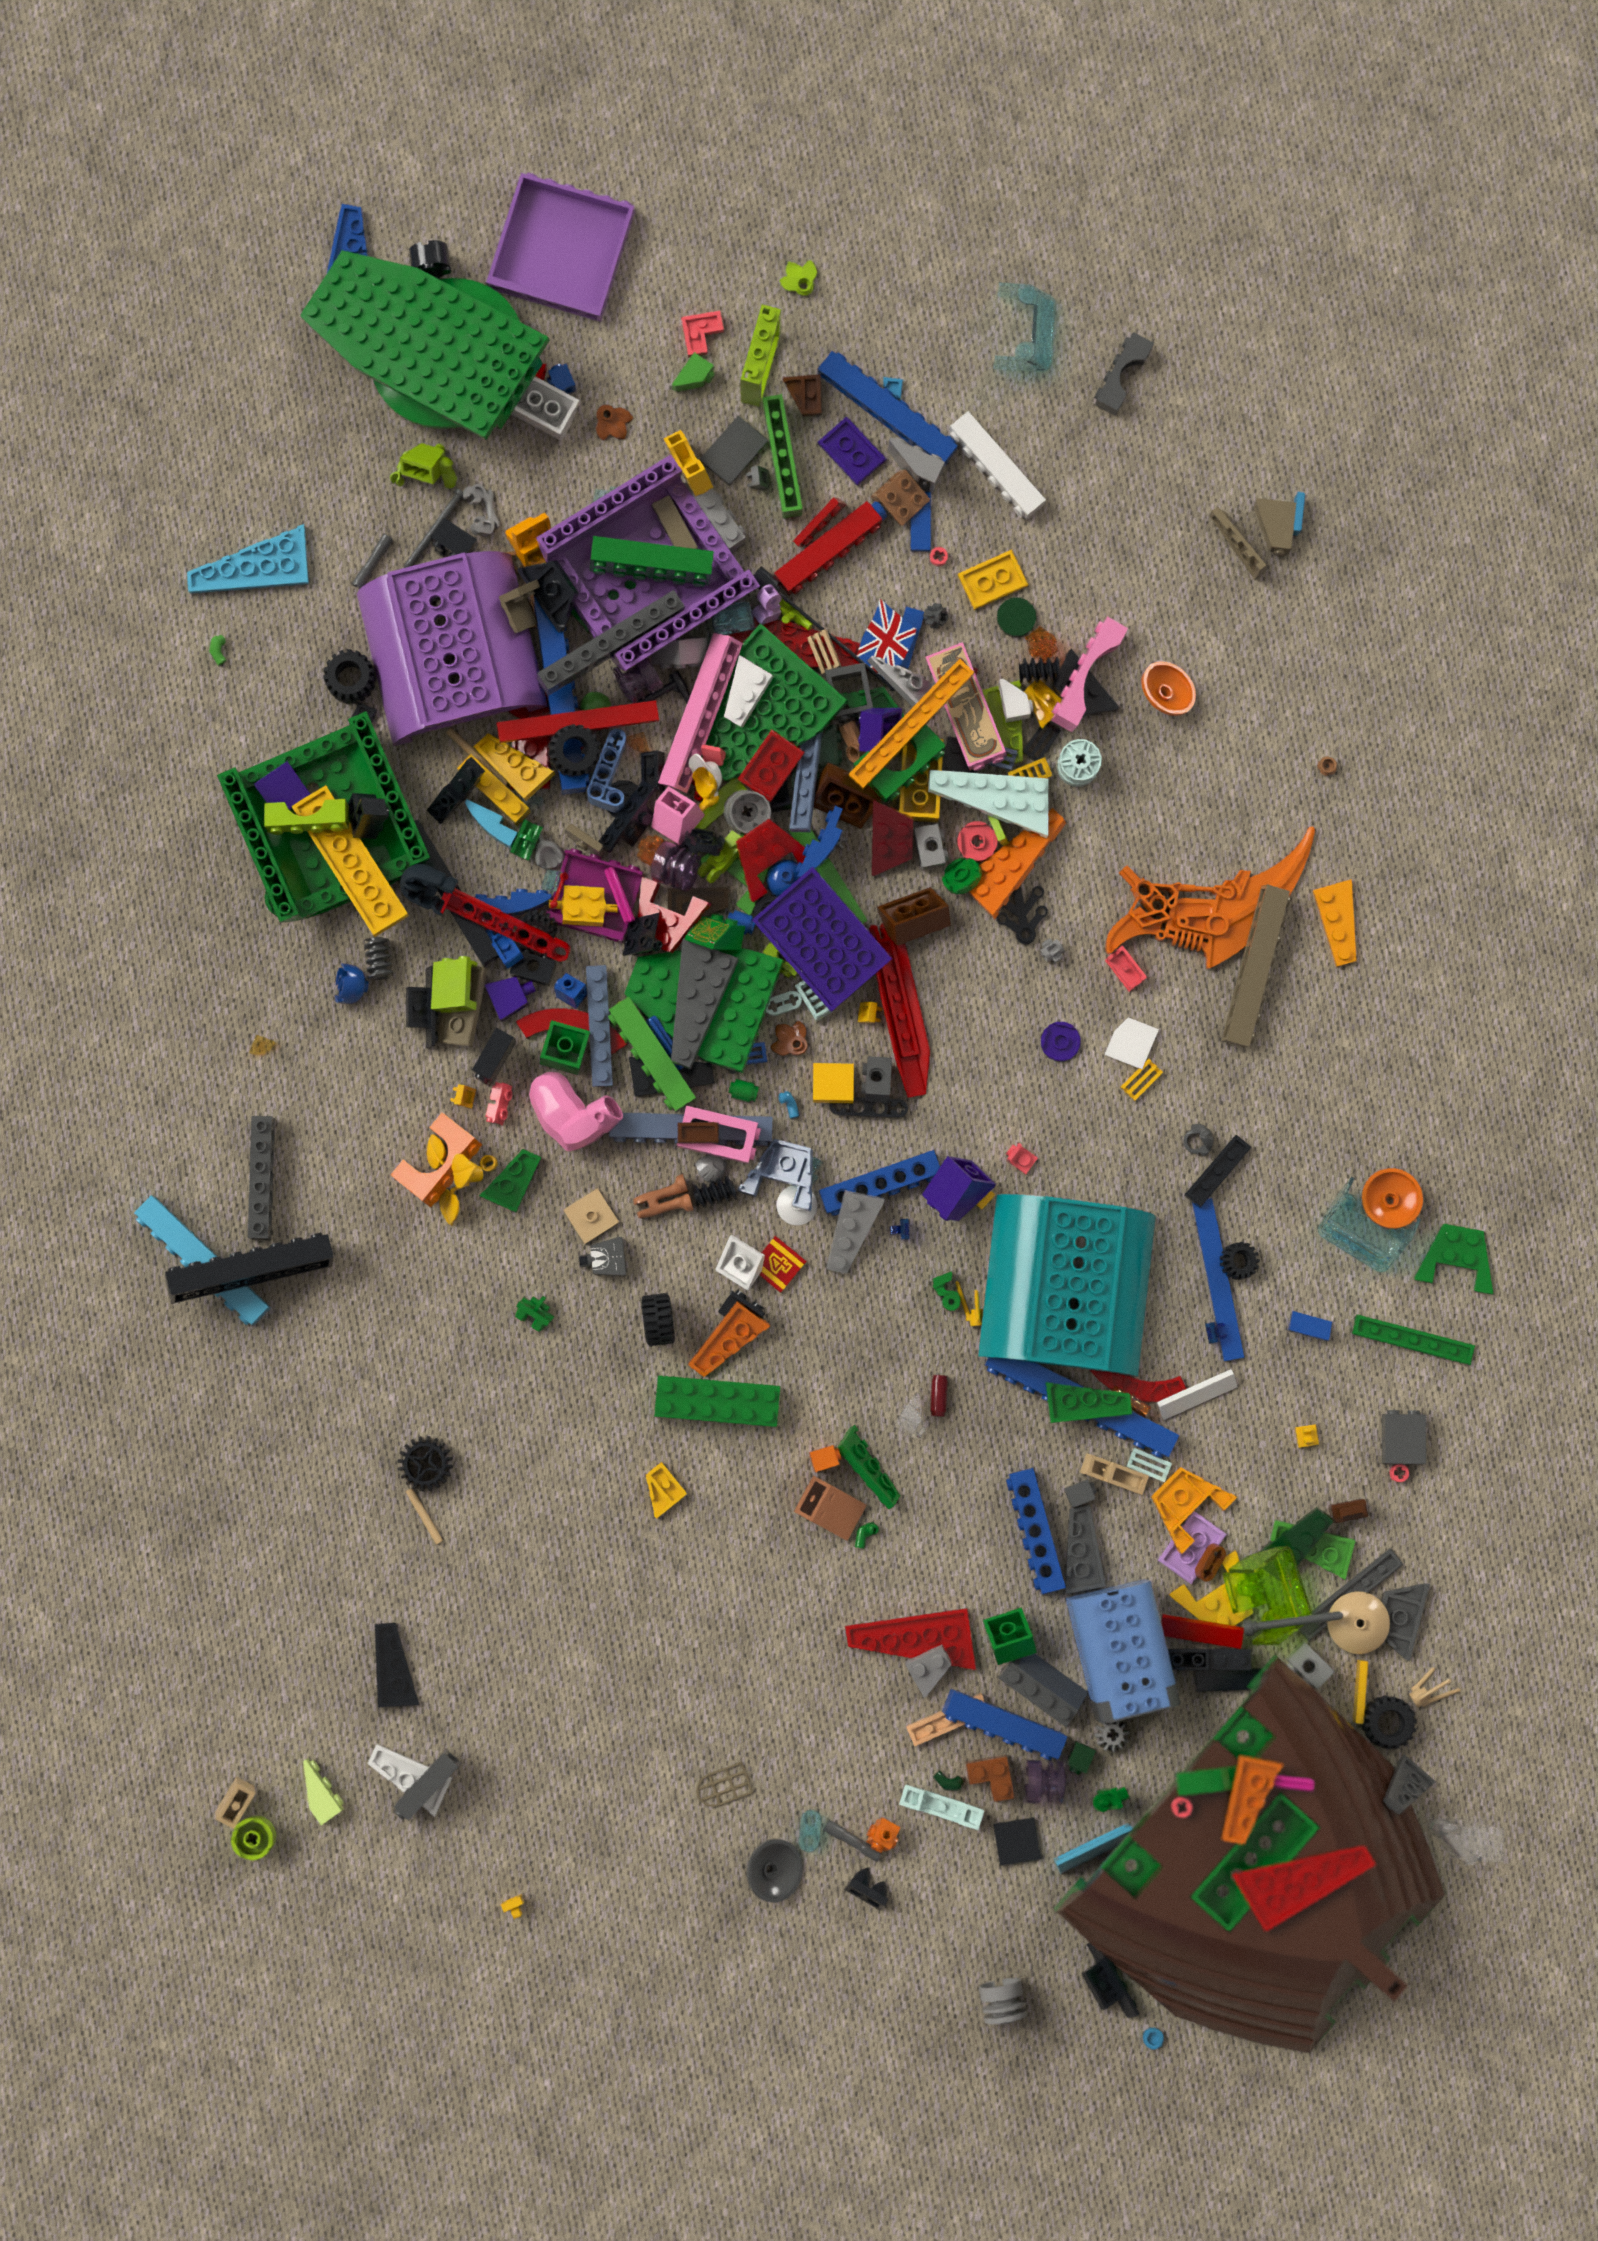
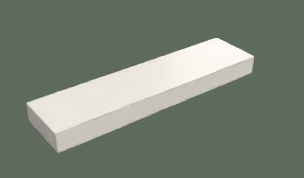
(1197, 1394)

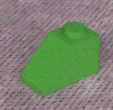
(694, 374)

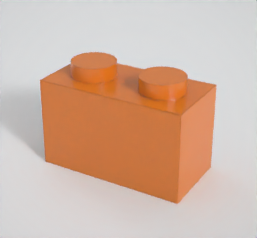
(825, 1458)

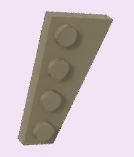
(1241, 547)

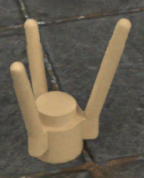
(1421, 1696)

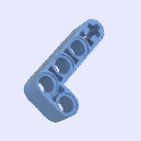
(609, 768)

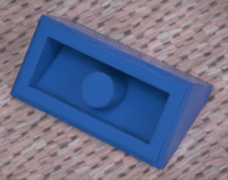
(1310, 1326)

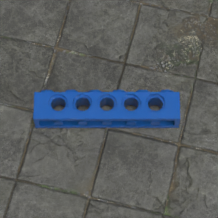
(926, 1160)
(1055, 1579)

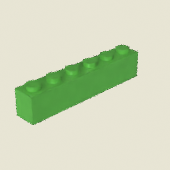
(782, 456)
(652, 1055)

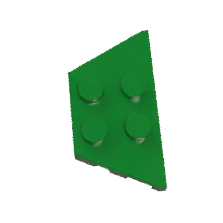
(879, 697)

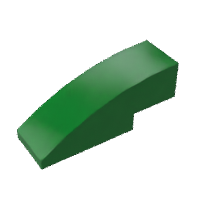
(1205, 1780)

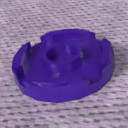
(1054, 1043)

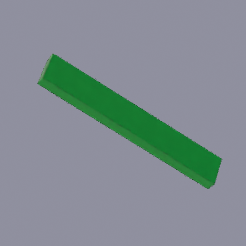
(1413, 1339)

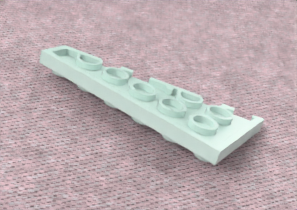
(1000, 796)

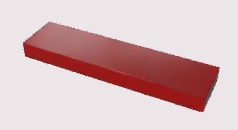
(1202, 1631)

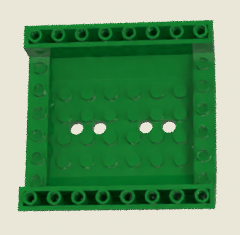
(290, 863)

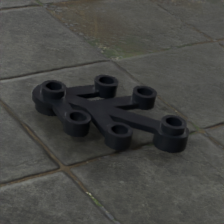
(1021, 911)

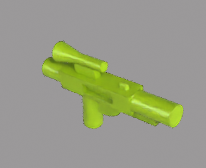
(791, 614)

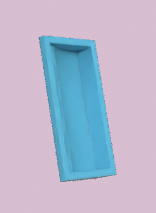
(1092, 1848)

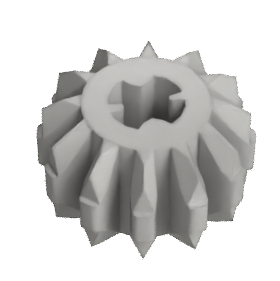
(1107, 1740)

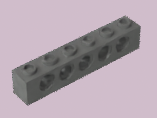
(261, 1177)

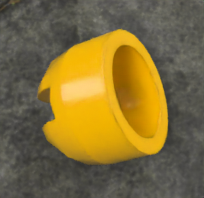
(487, 1159)

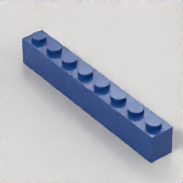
(885, 408)

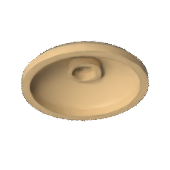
(1355, 1607)

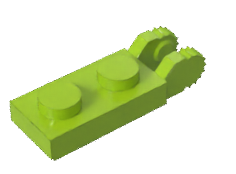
(721, 862)

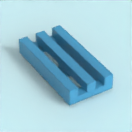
(1299, 500)

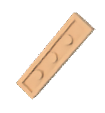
(933, 1726)

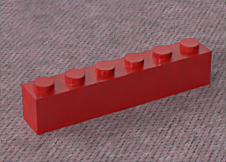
(828, 548)

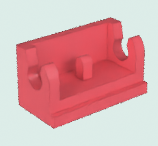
(1125, 968)

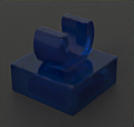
(902, 1229)
(1212, 1332)

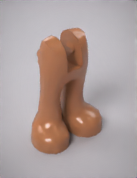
(653, 1197)

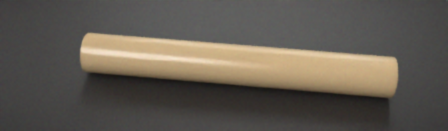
(424, 1516)

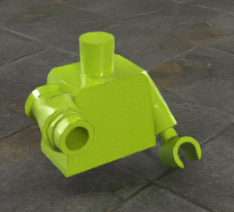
(425, 464)

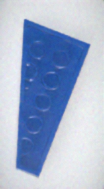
(349, 233)

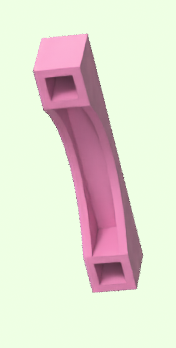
(1072, 706)

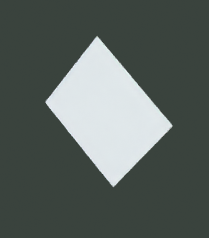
(1132, 1042)

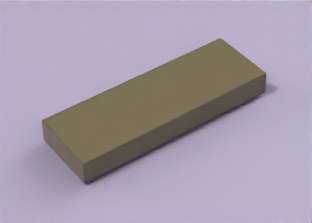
(673, 523)

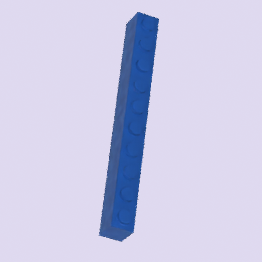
(553, 648)
(1132, 1426)

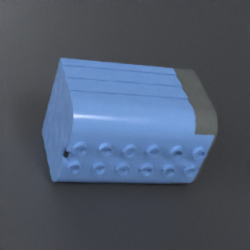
(1123, 1651)

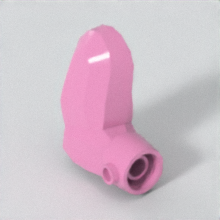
(565, 1115)

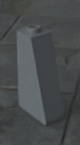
(426, 1785)

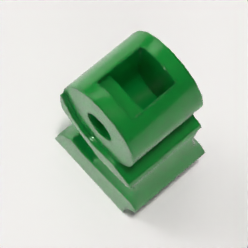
(950, 1299)

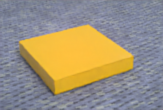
(833, 1083)

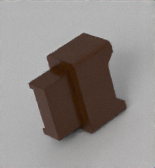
(1348, 1510)

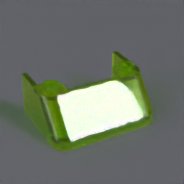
(1283, 1591)

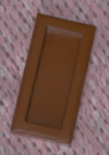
(698, 1132)

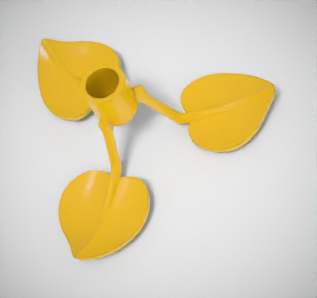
(463, 1172)

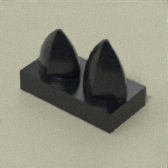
(860, 1888)

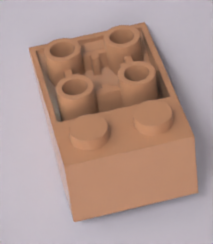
(830, 1508)

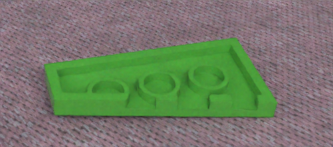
(1330, 1551)

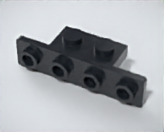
(631, 820)
(419, 1009)
(1107, 1985)

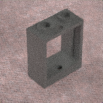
(850, 672)

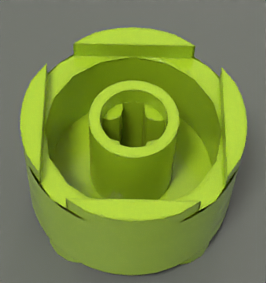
(250, 1849)

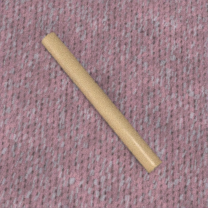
(470, 750)

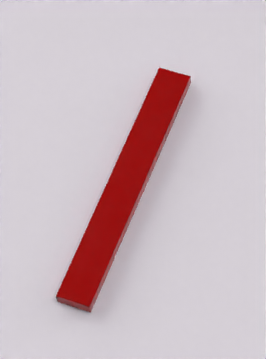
(593, 719)

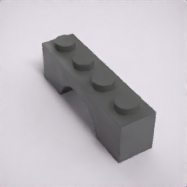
(1134, 353)

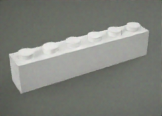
(997, 466)

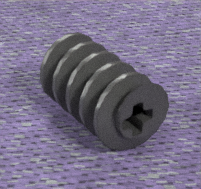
(377, 958)

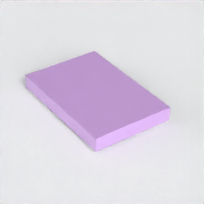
(1204, 1534)

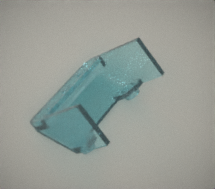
(1038, 354)
(1360, 1236)

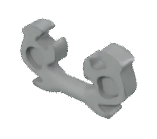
(483, 526)

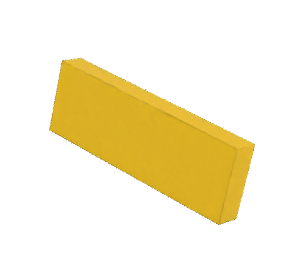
(1360, 1691)

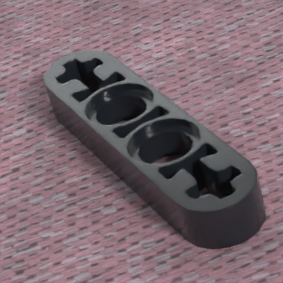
(868, 1109)

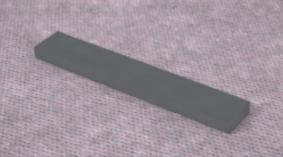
(1362, 1582)

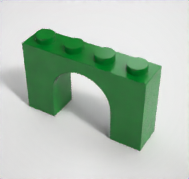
(889, 783)

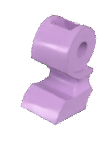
(770, 605)

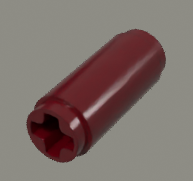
(939, 1395)

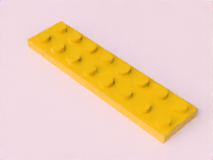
(354, 869)

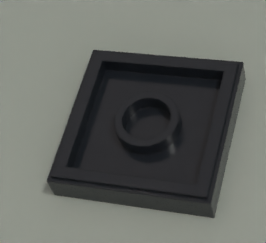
(1016, 1841)

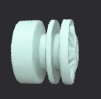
(1083, 773)

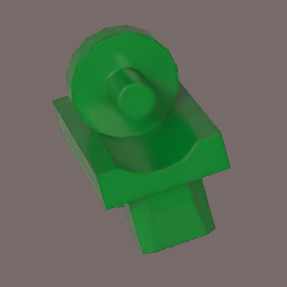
(526, 840)
(537, 1310)
(1110, 1799)

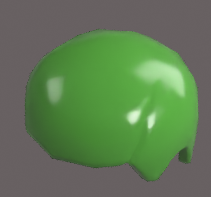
(594, 700)

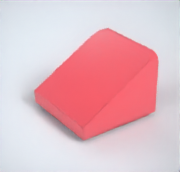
(713, 754)

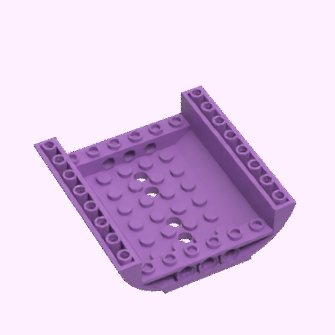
(629, 516)
(410, 649)

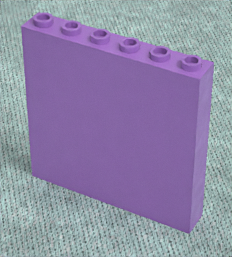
(561, 246)

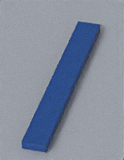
(1217, 1280)

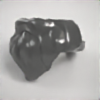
(1206, 1137)

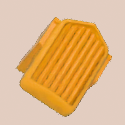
(524, 539)

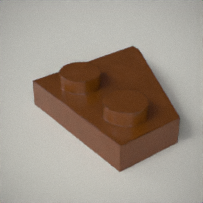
(806, 393)

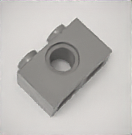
(927, 858)
(1321, 1670)

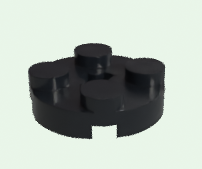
(703, 841)

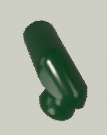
(949, 1784)

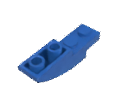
(818, 852)
(520, 902)

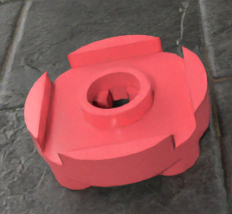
(968, 834)

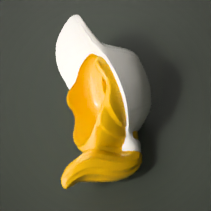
(707, 780)

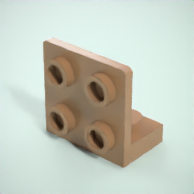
(901, 496)

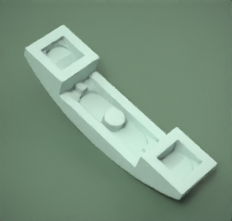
(941, 1806)

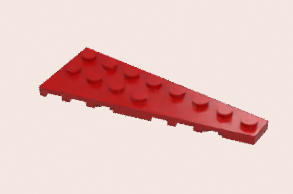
(795, 638)

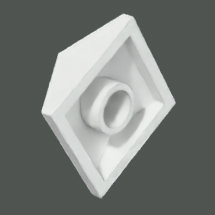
(740, 1263)

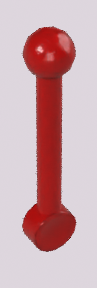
(563, 876)

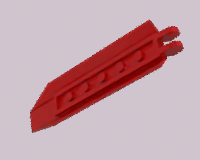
(903, 1015)

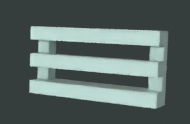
(1165, 1471)

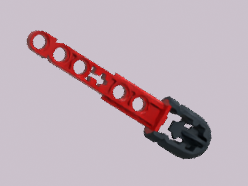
(420, 886)

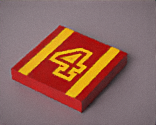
(780, 1264)

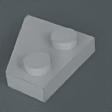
(929, 1668)

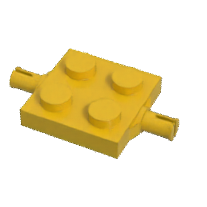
(584, 906)

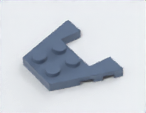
(786, 1164)

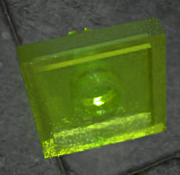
(1244, 1591)

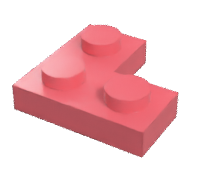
(695, 329)

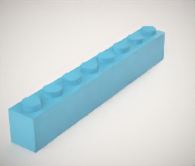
(192, 1249)

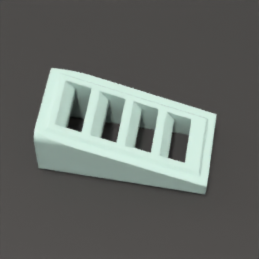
(817, 1016)

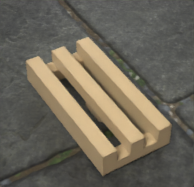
(817, 636)

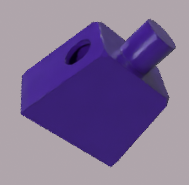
(509, 996)

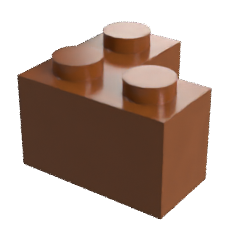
(996, 1772)

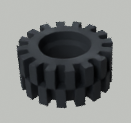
(542, 921)
(1228, 1260)

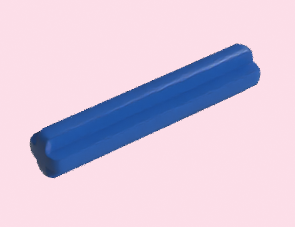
(662, 1036)

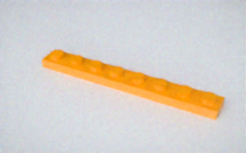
(911, 724)

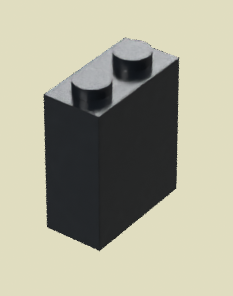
(493, 1056)

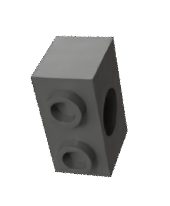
(880, 1068)

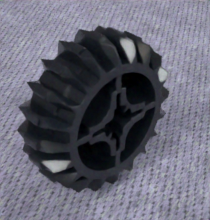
(409, 1456)

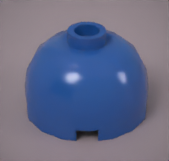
(781, 876)
(350, 984)

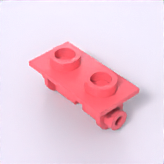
(502, 1095)

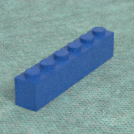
(1004, 1724)

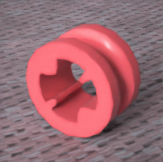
(936, 562)
(1395, 1477)
(1188, 1805)

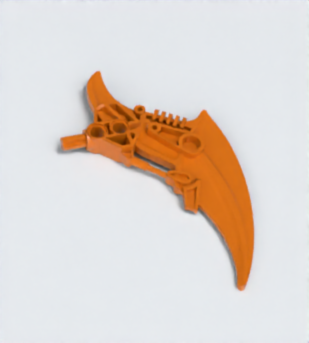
(1220, 921)

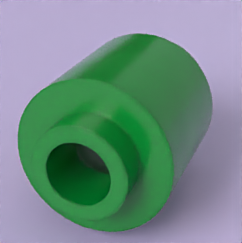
(743, 1090)

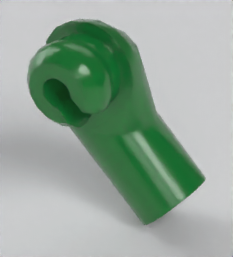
(864, 1532)

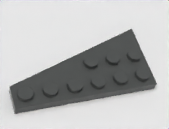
(701, 987)

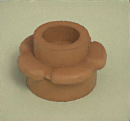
(1327, 761)

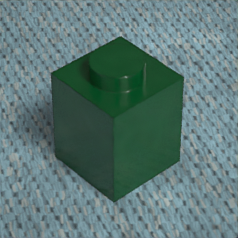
(1080, 1758)

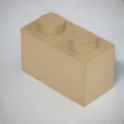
(235, 1802)

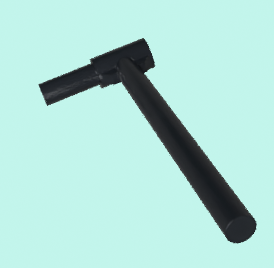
(675, 683)

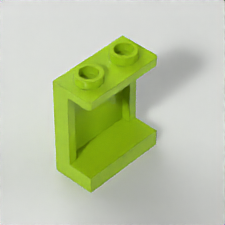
(452, 985)

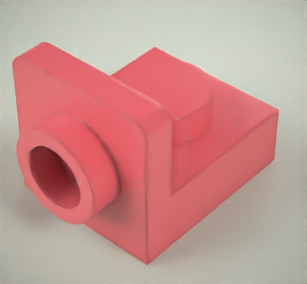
(1021, 1158)

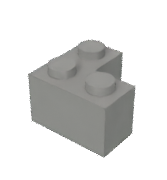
(682, 652)

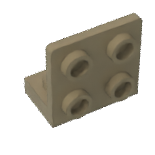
(518, 607)

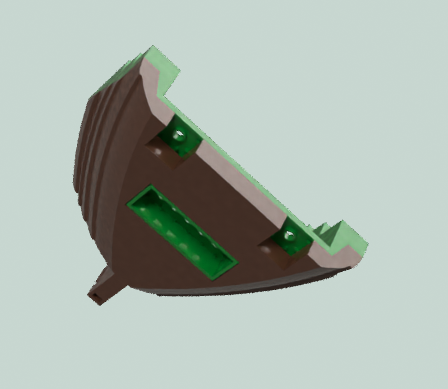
(1209, 1952)

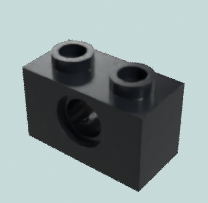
(542, 975)

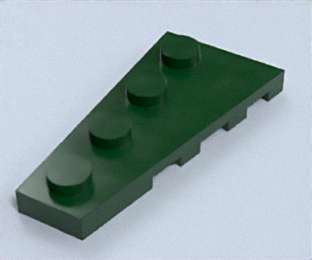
(1303, 1534)

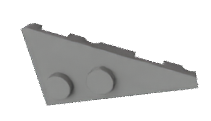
(905, 682)

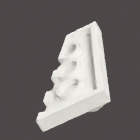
(404, 1774)

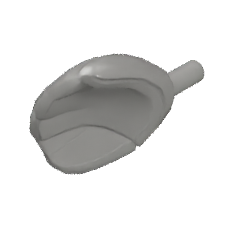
(548, 854)
(711, 1168)

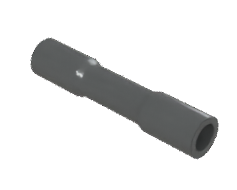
(379, 550)
(841, 1834)

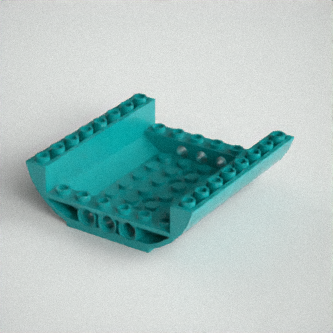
(1035, 1278)

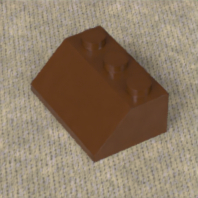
(839, 790)
(914, 916)

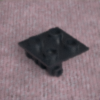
(642, 936)

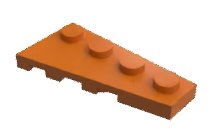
(731, 1334)
(1250, 1787)

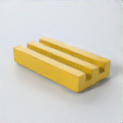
(1153, 1068)

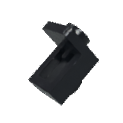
(781, 800)

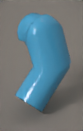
(787, 1098)

